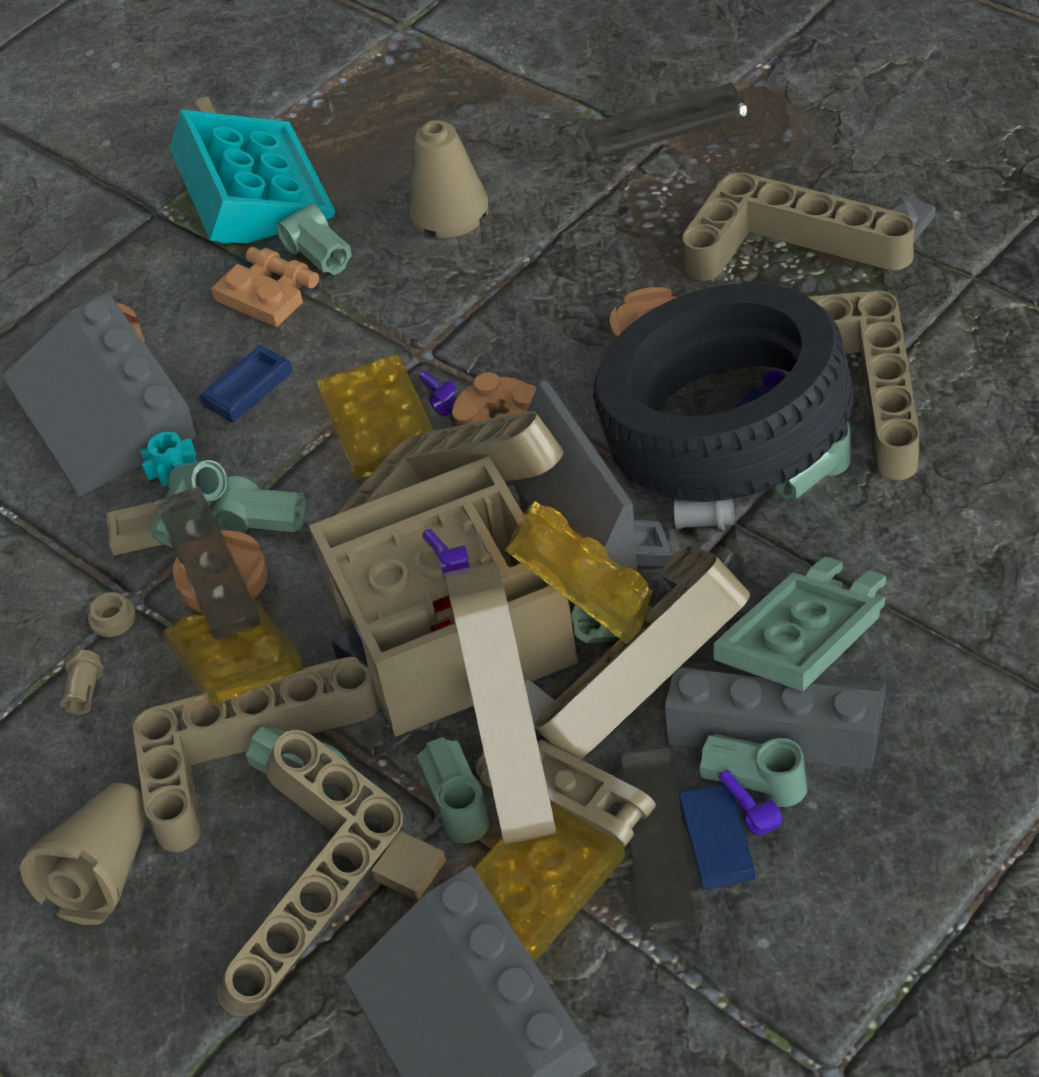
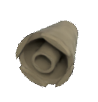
(444, 183)
(88, 856)

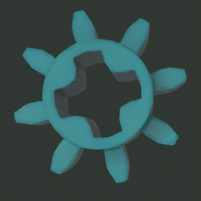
(164, 454)

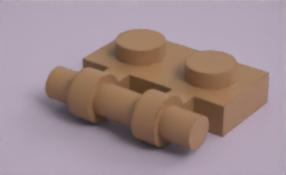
(258, 294)

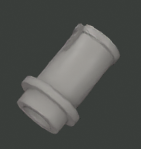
(703, 513)

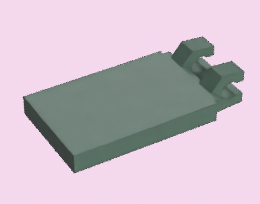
(802, 625)

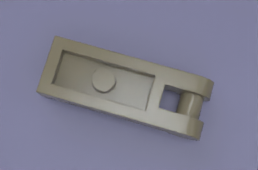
(592, 792)

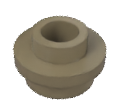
(111, 614)

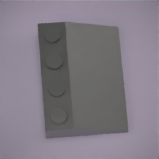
(96, 394)
(579, 484)
(463, 994)

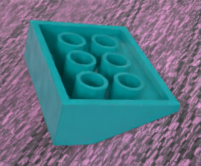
(244, 174)

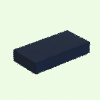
(246, 383)
(716, 836)

